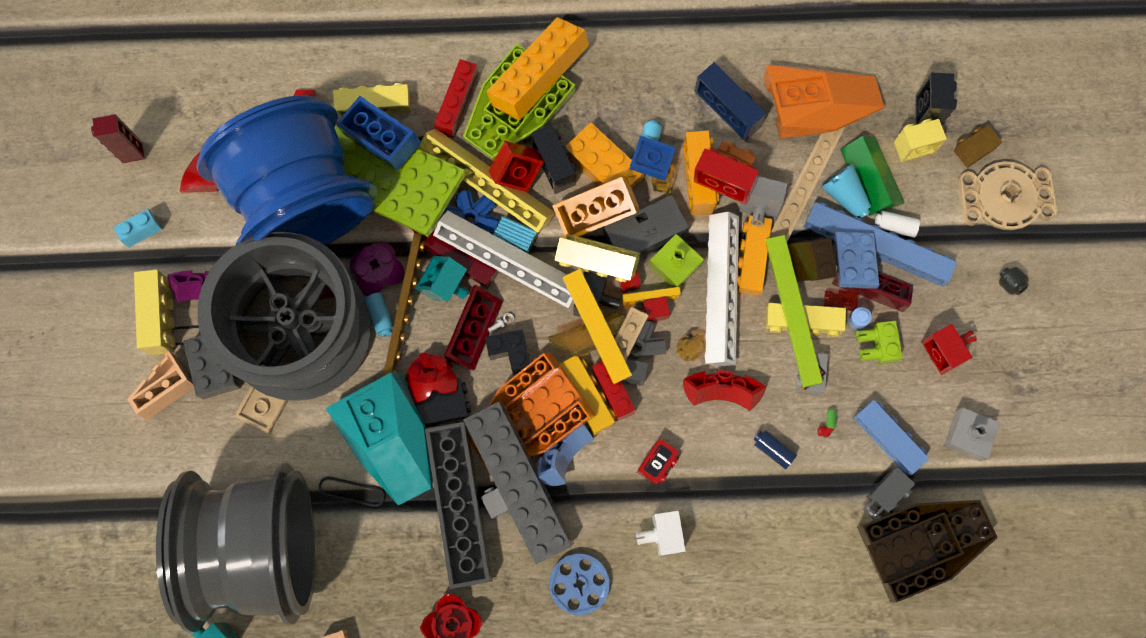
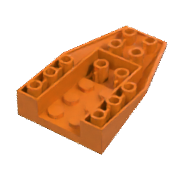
(819, 99)
(542, 405)

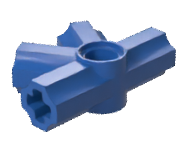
(478, 211)

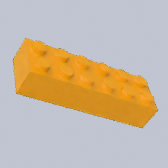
(538, 68)

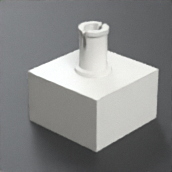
(666, 534)

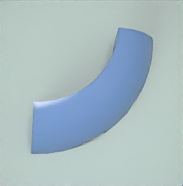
(554, 462)

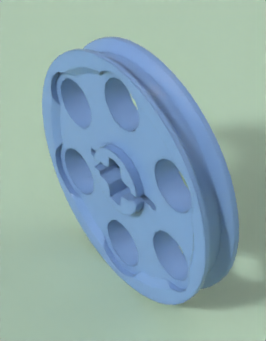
(589, 587)

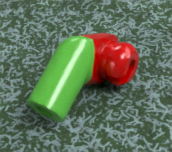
(830, 425)

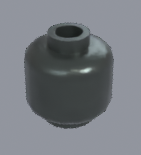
(1013, 281)

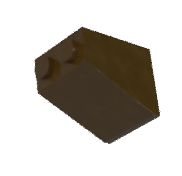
(813, 259)

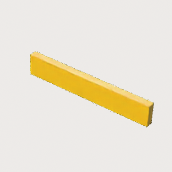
(596, 326)

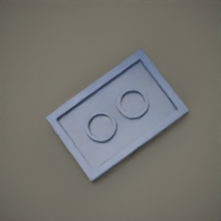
(856, 260)

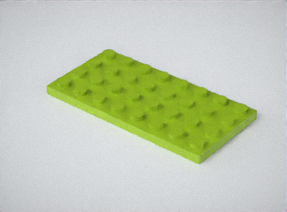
(411, 195)

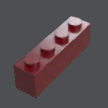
(118, 138)
(476, 269)

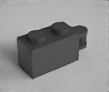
(889, 493)

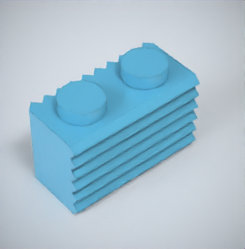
(137, 228)
(515, 234)

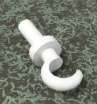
(500, 323)

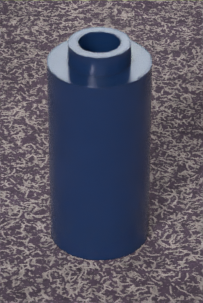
(774, 449)

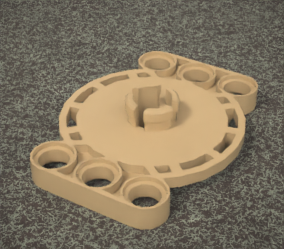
(998, 208)

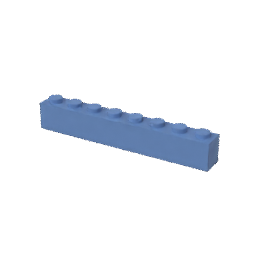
(888, 246)

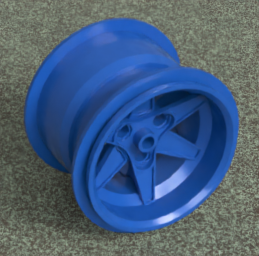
(286, 171)

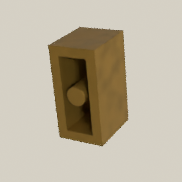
(977, 146)

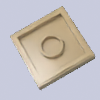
(260, 410)

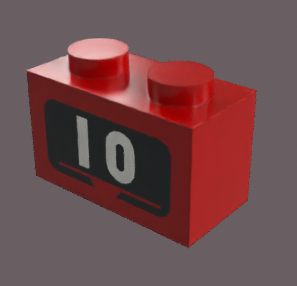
(657, 462)

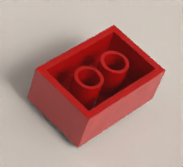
(725, 175)

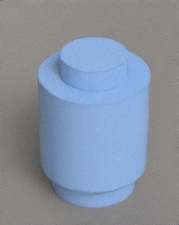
(859, 318)

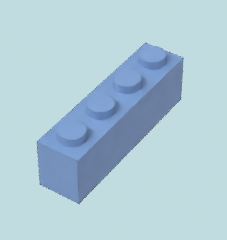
(891, 437)

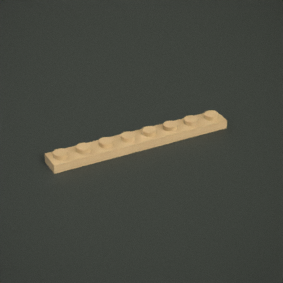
(805, 184)

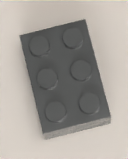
(207, 375)

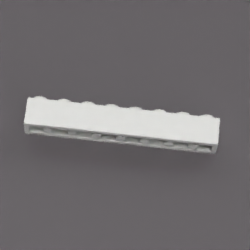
(503, 257)
(722, 289)

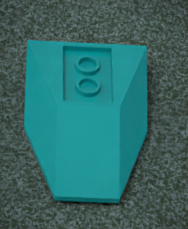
(386, 436)

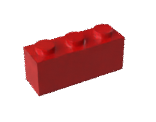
(614, 393)

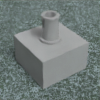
(765, 200)
(971, 434)

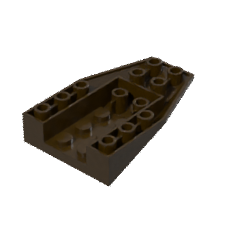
(926, 544)

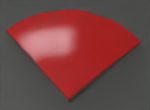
(193, 181)

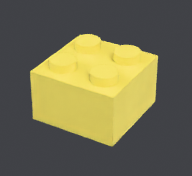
(920, 139)

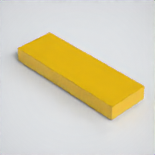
(638, 298)

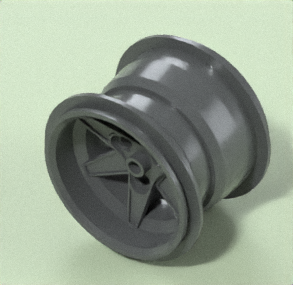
(259, 265)
(236, 548)

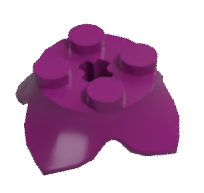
(389, 273)

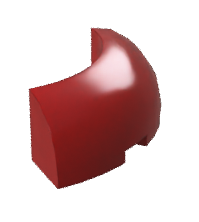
(723, 386)

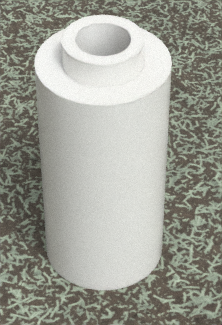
(897, 223)

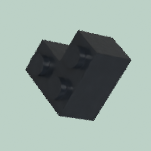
(511, 345)

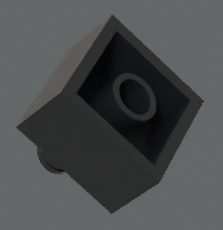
(597, 286)

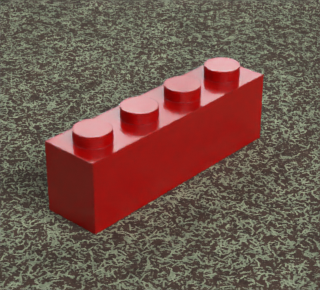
(456, 98)

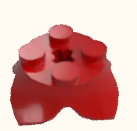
(429, 374)
(449, 608)

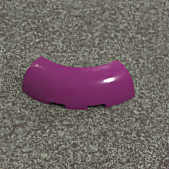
(186, 285)

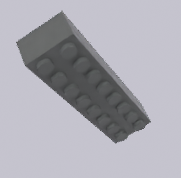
(518, 482)
(458, 505)

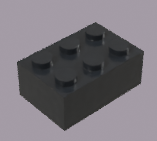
(936, 98)
(556, 165)

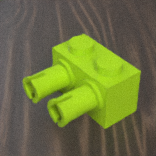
(886, 343)

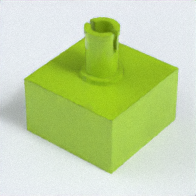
(675, 262)

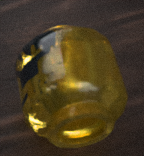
(690, 347)

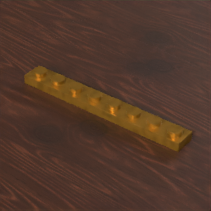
(406, 299)

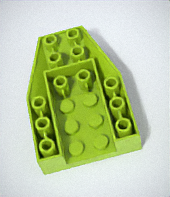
(491, 127)

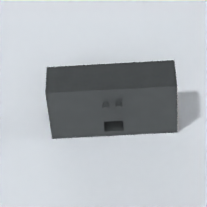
(648, 227)

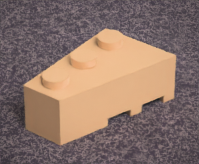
(161, 388)

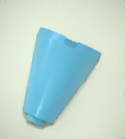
(848, 191)

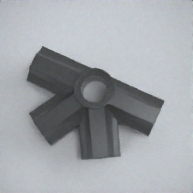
(649, 345)

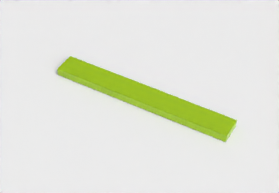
(793, 311)

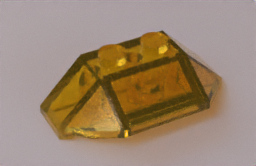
(578, 340)

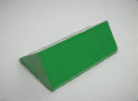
(873, 173)

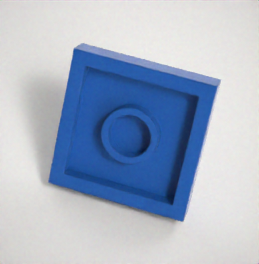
(652, 158)

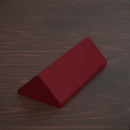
(890, 292)
(472, 328)

